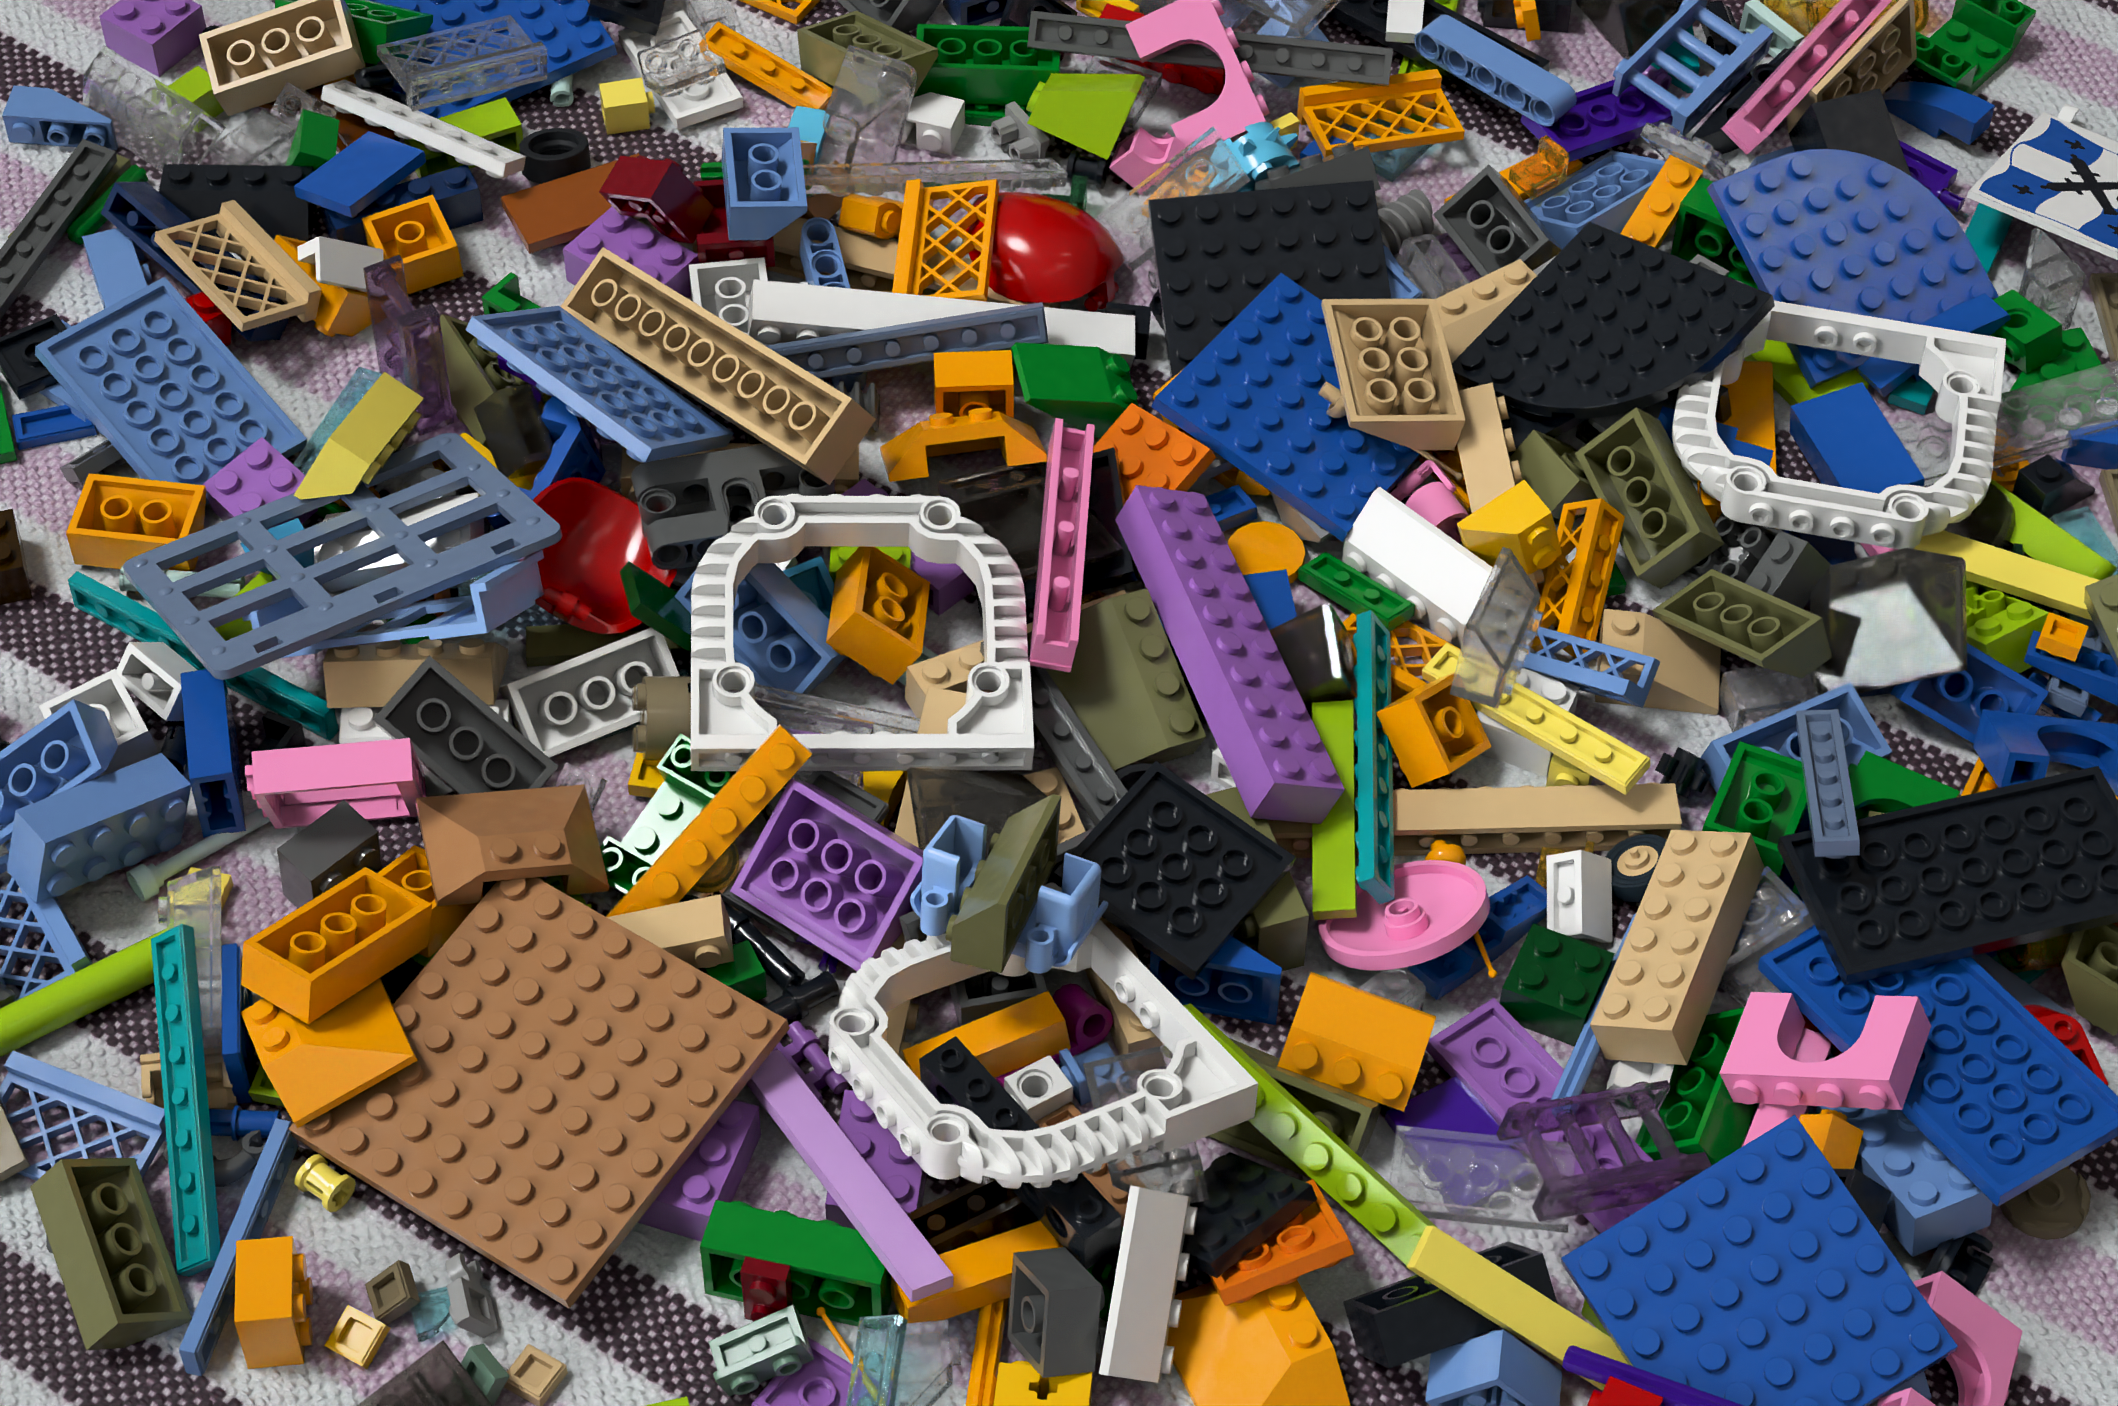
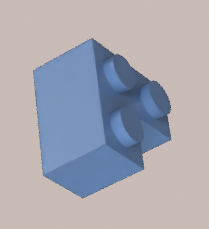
(1492, 1373)

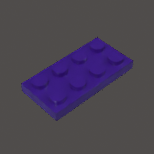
(1602, 120)

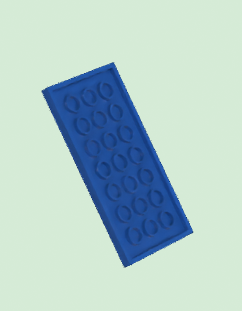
(1991, 1077)

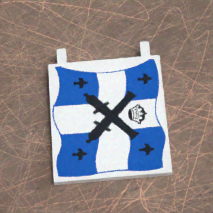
(2059, 182)

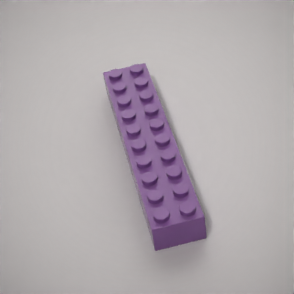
(1229, 656)

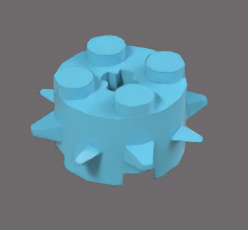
(1262, 151)

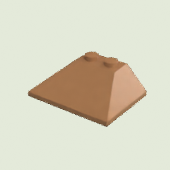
(510, 838)

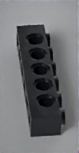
(1071, 1210)

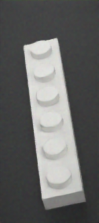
(416, 125)

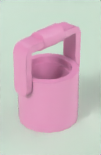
(1434, 499)

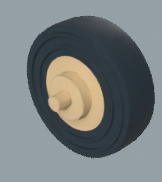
(1633, 865)

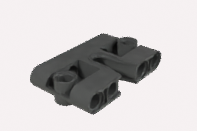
(690, 497)

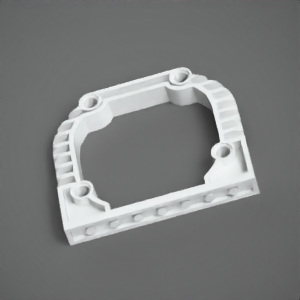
(1957, 364)
(985, 734)
(1172, 1106)

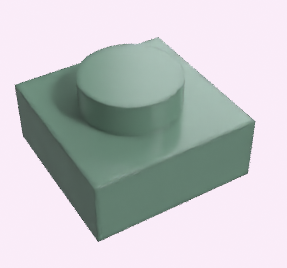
(485, 1371)

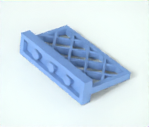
(58, 935)
(81, 1096)

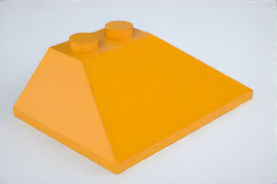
(944, 435)
(332, 1056)
(1255, 1350)

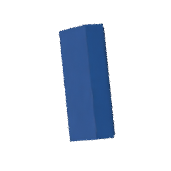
(49, 427)

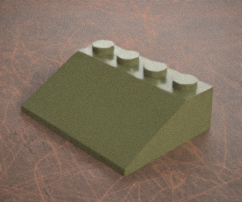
(1129, 684)

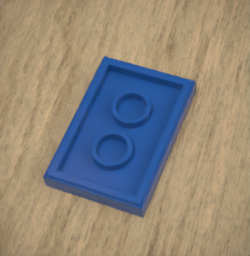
(360, 174)
(236, 1041)

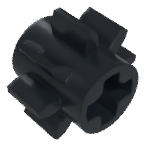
(1684, 771)

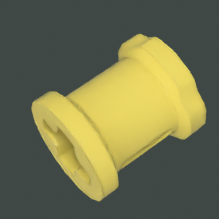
(325, 1183)

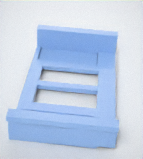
(491, 603)

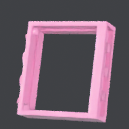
(306, 782)

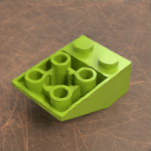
(2001, 624)

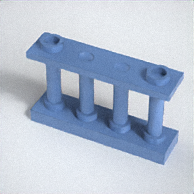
(1706, 90)

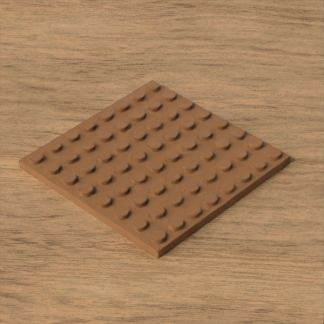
(548, 1084)

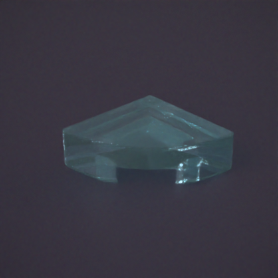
(431, 1312)

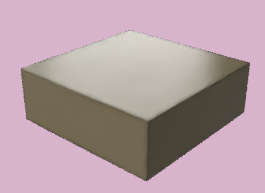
(392, 1292)

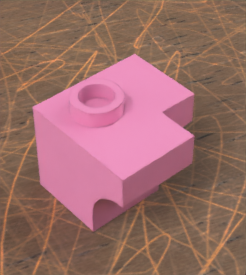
(1142, 155)

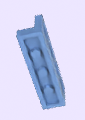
(1578, 673)

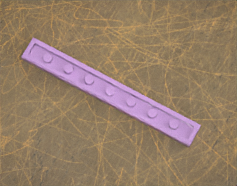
(849, 1179)

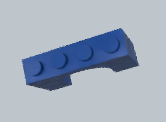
(2022, 745)

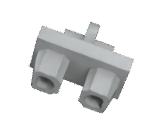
(1027, 140)

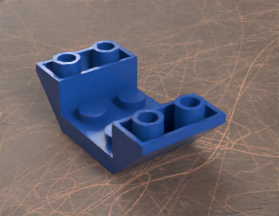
(571, 455)

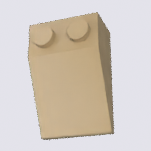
(1687, 668)

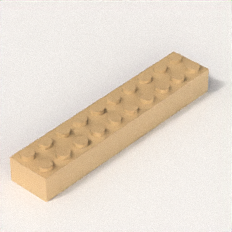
(719, 366)

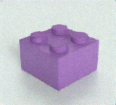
(153, 31)
(252, 481)

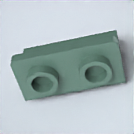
(760, 1351)

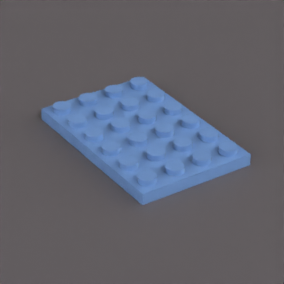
(599, 383)
(165, 388)

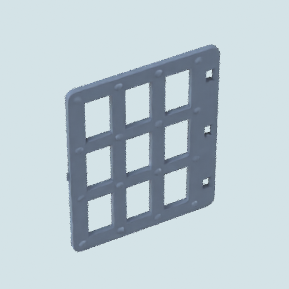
(328, 615)

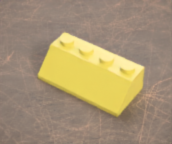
(363, 440)

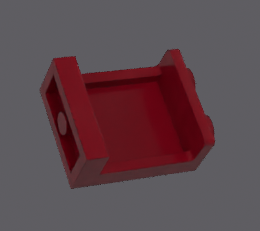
(713, 238)

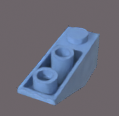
(53, 119)

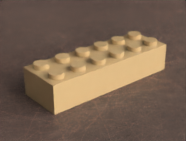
(1677, 947)

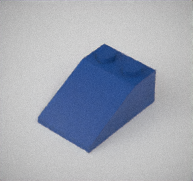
(1961, 696)
(1231, 985)

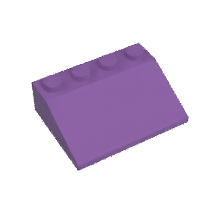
(831, 874)

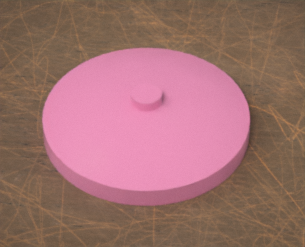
(1432, 914)

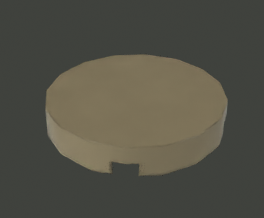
(2050, 1207)

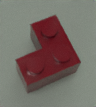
(658, 193)

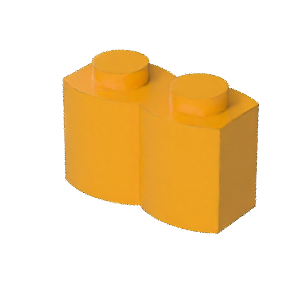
(871, 216)

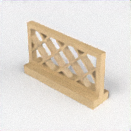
(259, 257)

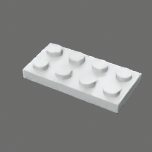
(697, 101)

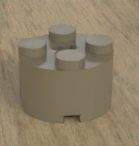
(663, 714)

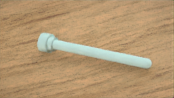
(148, 879)

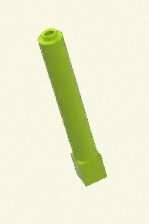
(76, 995)

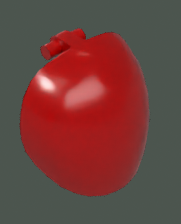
(1049, 252)
(584, 567)

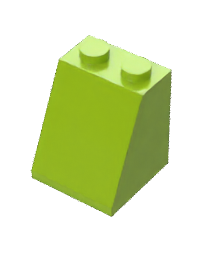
(1085, 108)

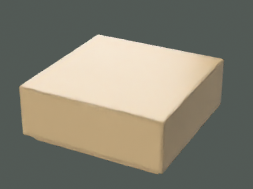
(535, 1375)

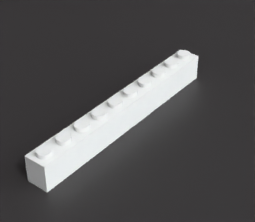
(806, 311)

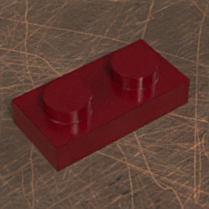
(765, 1287)

